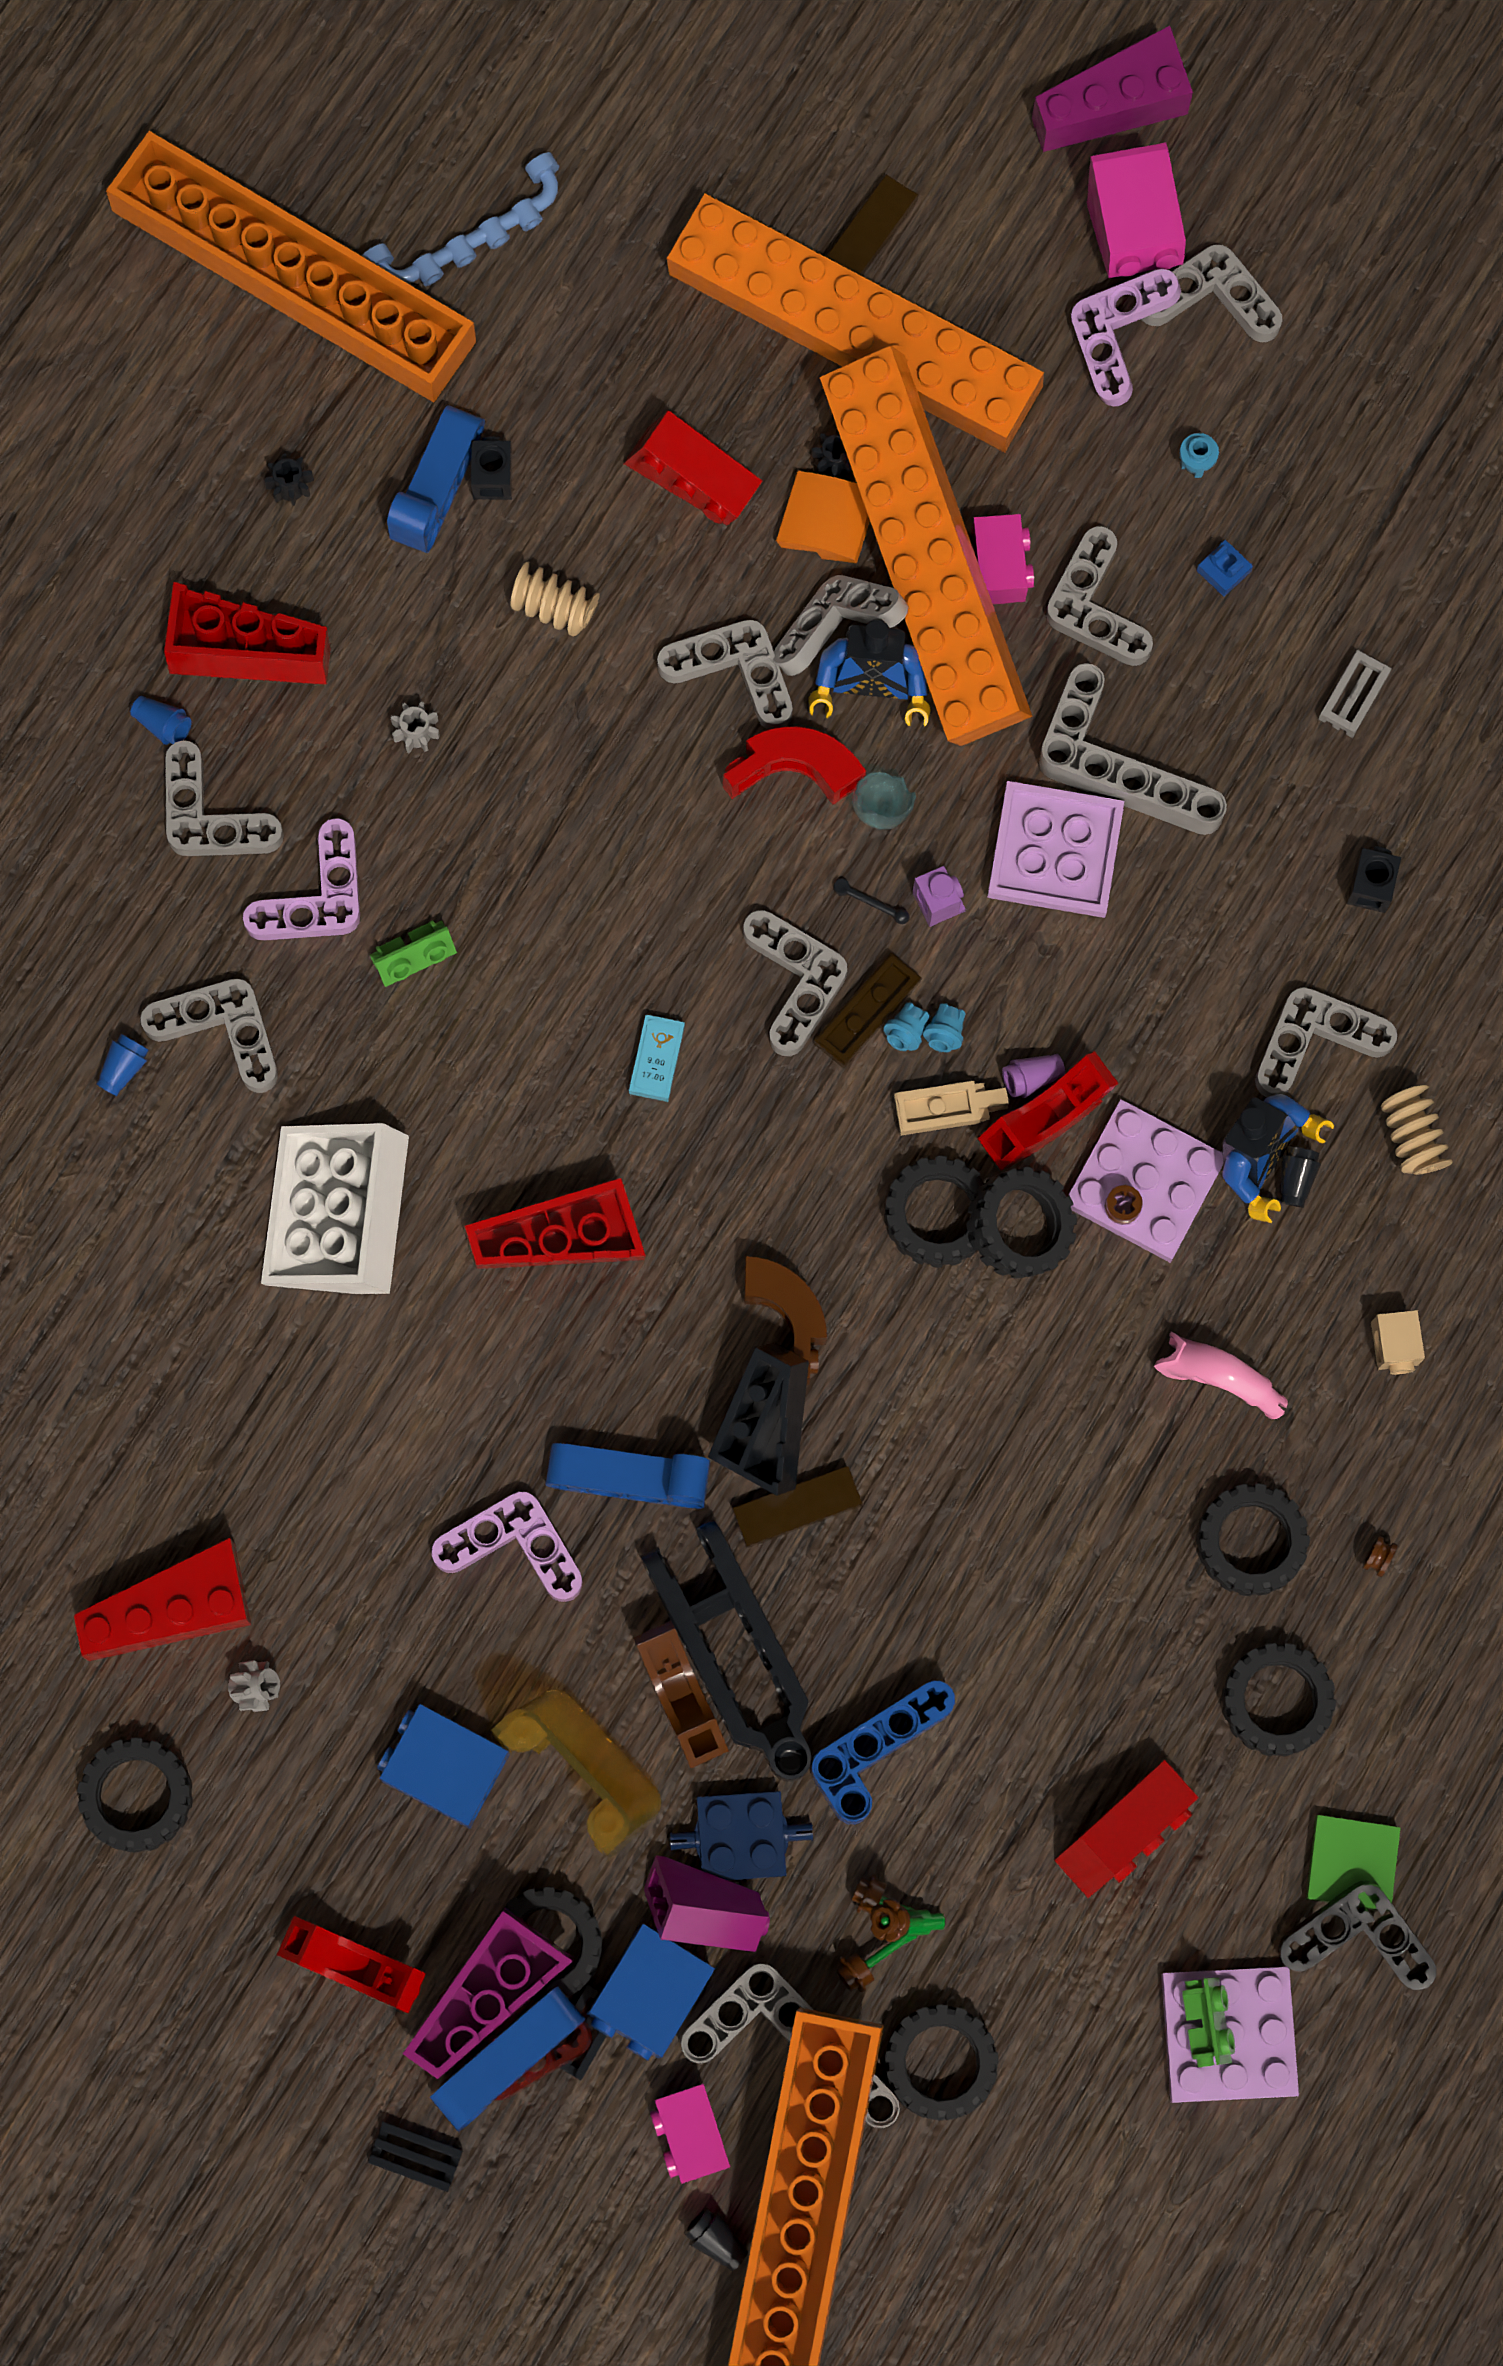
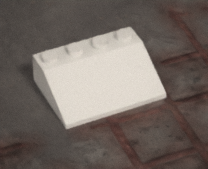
(335, 1208)

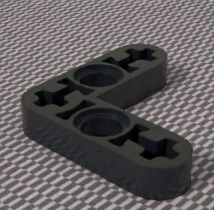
(1354, 1922)

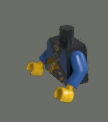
(872, 663)
(1258, 1144)

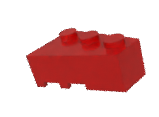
(693, 469)
(1128, 1829)

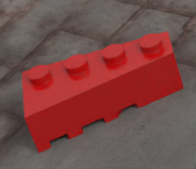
(241, 642)
(569, 1229)
(175, 1605)

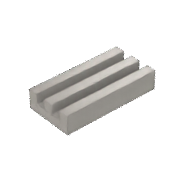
(1339, 721)

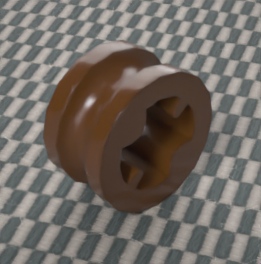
(1135, 1207)
(1380, 1556)

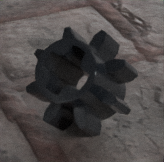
(828, 464)
(288, 468)

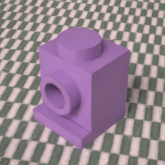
(938, 896)

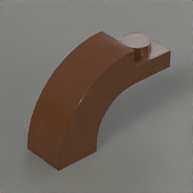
(793, 1300)
(680, 1694)

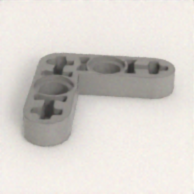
(1221, 283)
(1080, 601)
(832, 602)
(745, 657)
(194, 818)
(807, 968)
(232, 1017)
(1319, 1024)

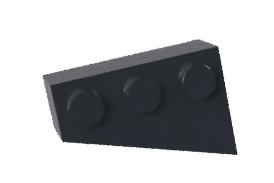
(765, 1420)

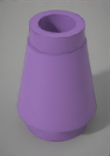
(1031, 1074)

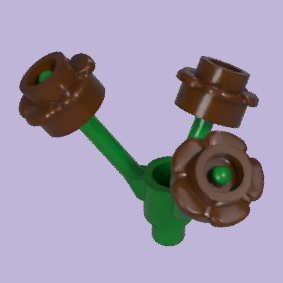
(890, 1922)

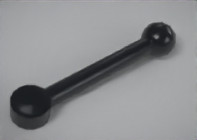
(843, 888)

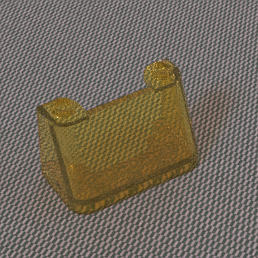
(627, 1794)

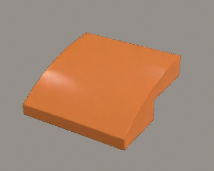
(824, 518)

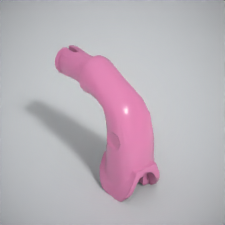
(1220, 1369)

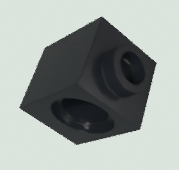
(494, 484)
(1368, 894)

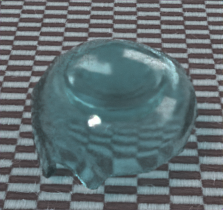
(882, 800)

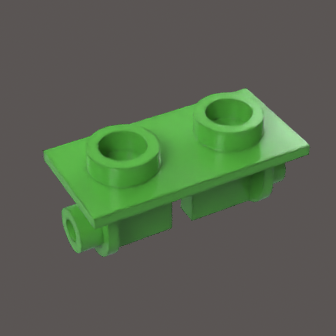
(429, 946)
(1214, 2037)

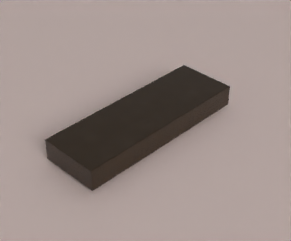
(873, 225)
(867, 1010)
(799, 1508)

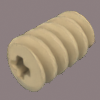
(552, 601)
(1414, 1131)

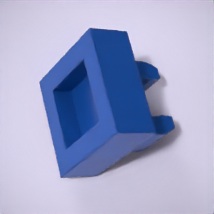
(1224, 568)

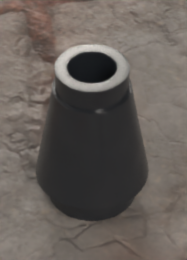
(1298, 1175)
(715, 2239)

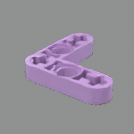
(1111, 319)
(331, 898)
(524, 1533)

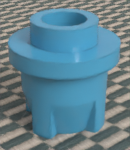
(1198, 453)
(906, 1028)
(945, 1029)

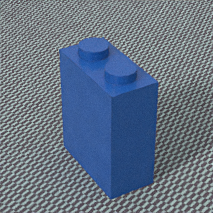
(443, 1765)
(649, 1993)

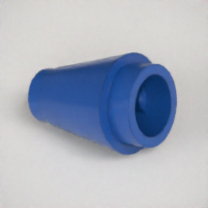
(162, 720)
(121, 1064)

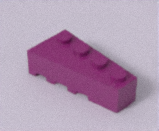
(1116, 95)
(493, 1984)

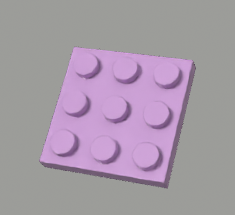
(1056, 849)
(1160, 1163)
(1262, 2031)

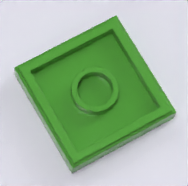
(1351, 1853)

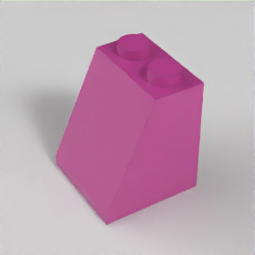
(1135, 210)

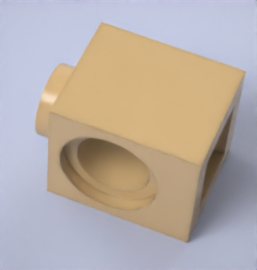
(1398, 1341)

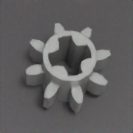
(421, 735)
(254, 1686)

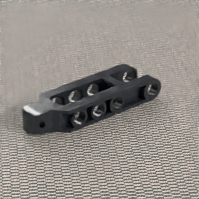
(780, 1741)

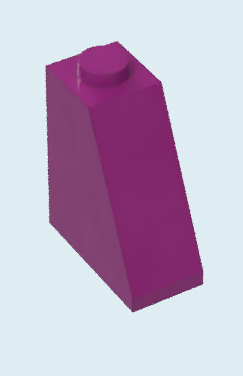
(703, 1907)

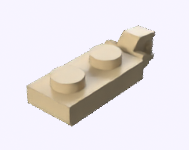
(947, 1106)

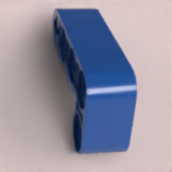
(420, 512)
(629, 1475)
(886, 1742)
(507, 2059)

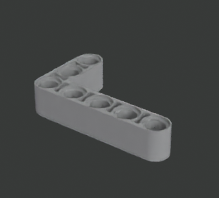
(1119, 767)
(769, 2007)

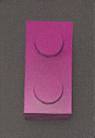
(1000, 553)
(691, 2134)

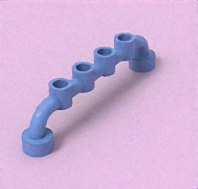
(491, 231)

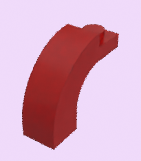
(796, 750)
(1049, 1114)
(351, 1964)

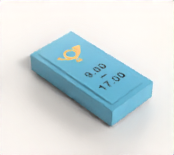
(656, 1058)

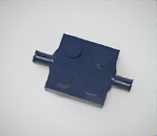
(742, 1835)

